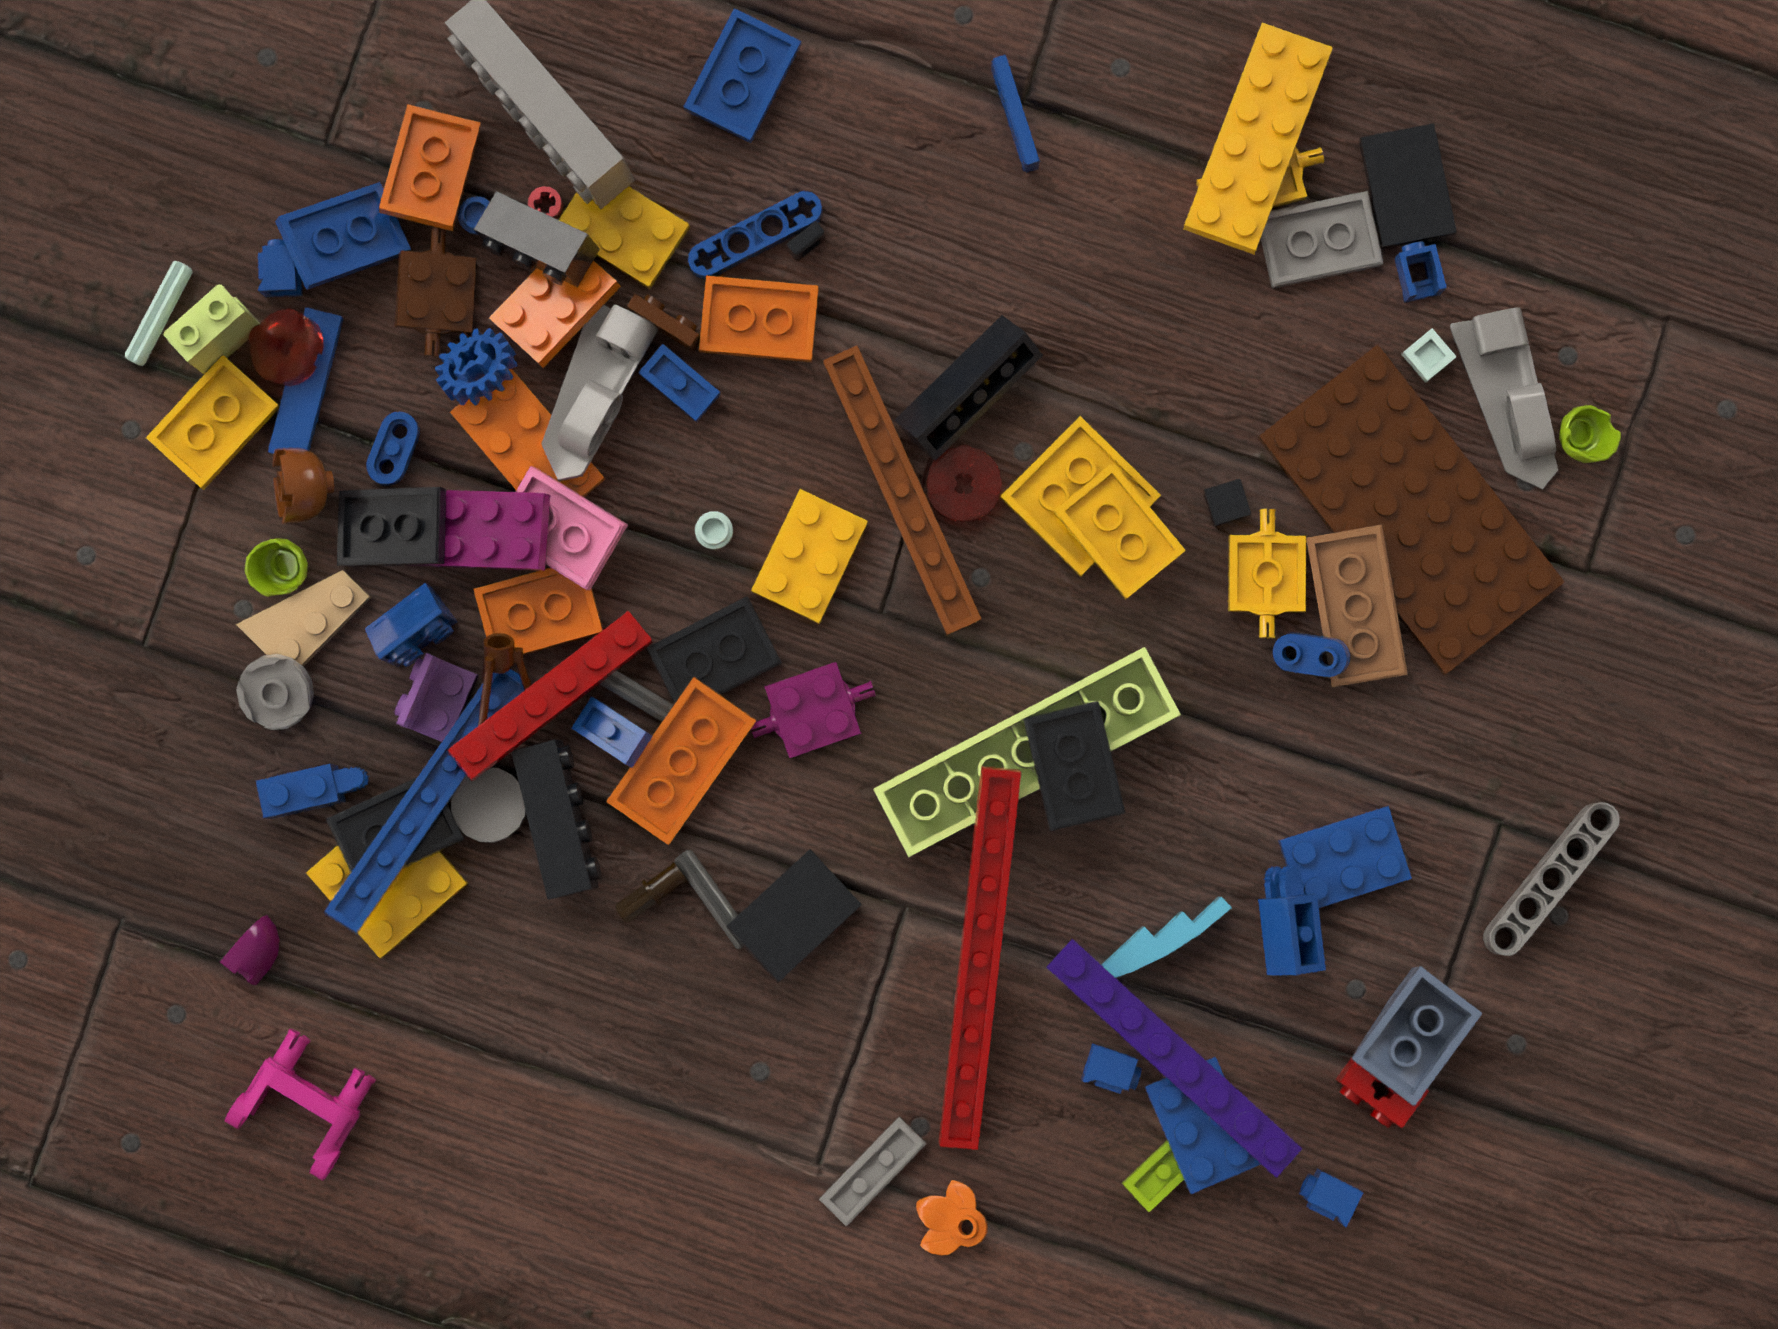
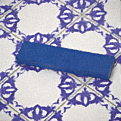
(303, 401)

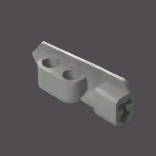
(593, 387)
(1508, 392)

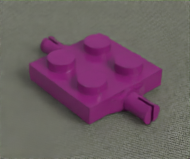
(812, 709)

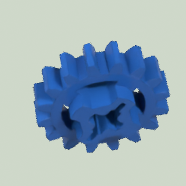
(476, 366)

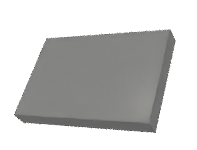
(1321, 240)

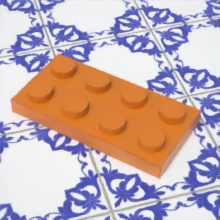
(512, 433)
(681, 760)

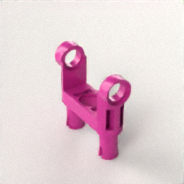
(339, 1110)

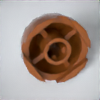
(300, 484)

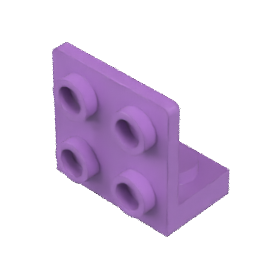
(435, 697)

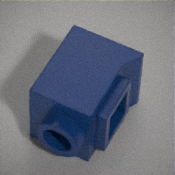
(1414, 254)
(277, 271)
(1111, 1069)
(1330, 1196)

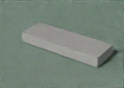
(872, 1171)

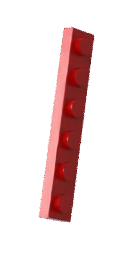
(549, 696)

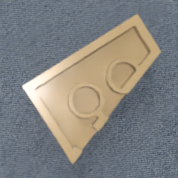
(307, 619)

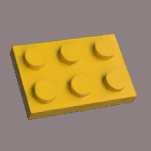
(630, 232)
(213, 422)
(1119, 531)
(809, 556)

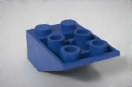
(410, 627)

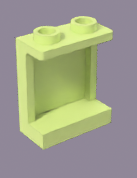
(211, 329)

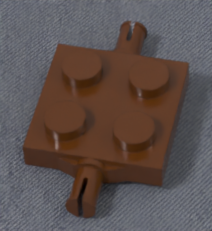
(435, 292)

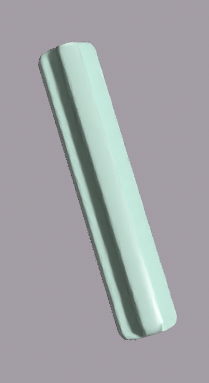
(158, 313)

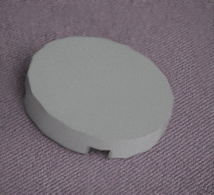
(275, 691)
(489, 806)

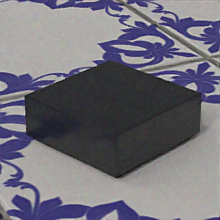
(806, 241)
(1227, 502)

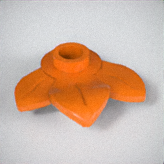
(945, 1220)

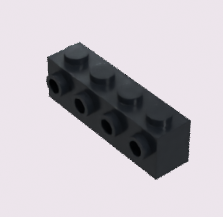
(968, 387)
(556, 819)

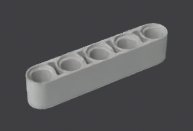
(1568, 872)

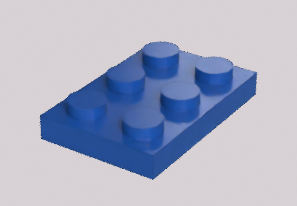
(742, 75)
(341, 236)
(1348, 857)
(1198, 1144)

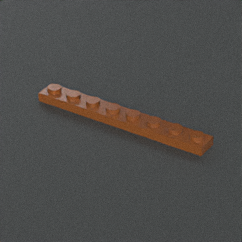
(902, 490)

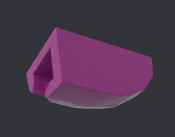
(254, 951)

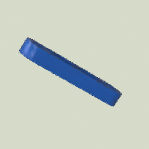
(752, 230)

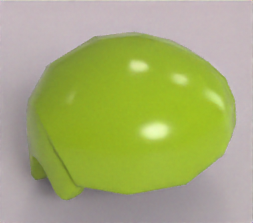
(1588, 434)
(276, 567)

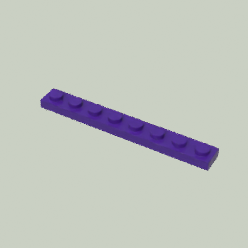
(1174, 1058)

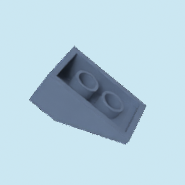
(1415, 1034)

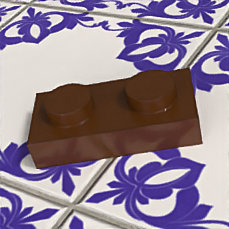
(678, 329)

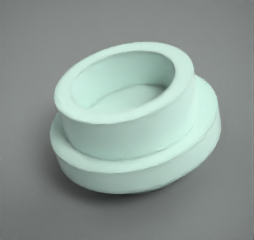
(714, 530)

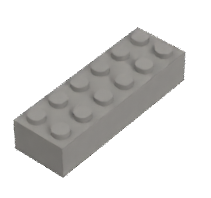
(538, 103)

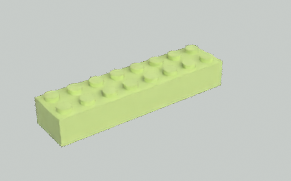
(943, 791)

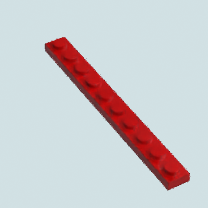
(979, 957)

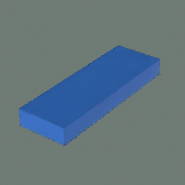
(1015, 114)

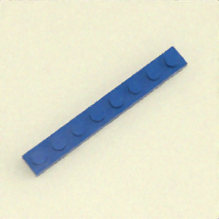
(414, 814)

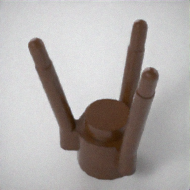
(498, 658)

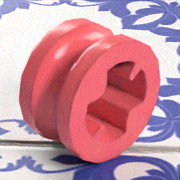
(536, 198)

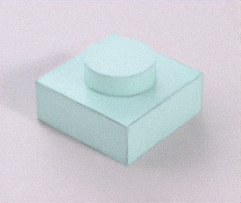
(1428, 355)

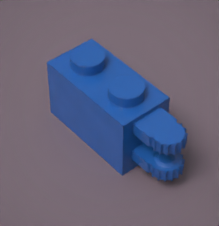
(308, 789)
(1290, 924)

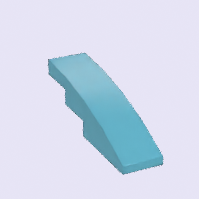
(1145, 948)

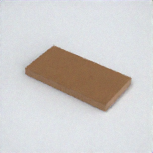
(1358, 602)

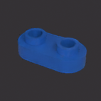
(389, 448)
(1310, 653)

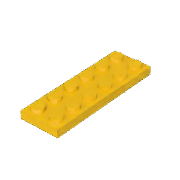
(1258, 138)

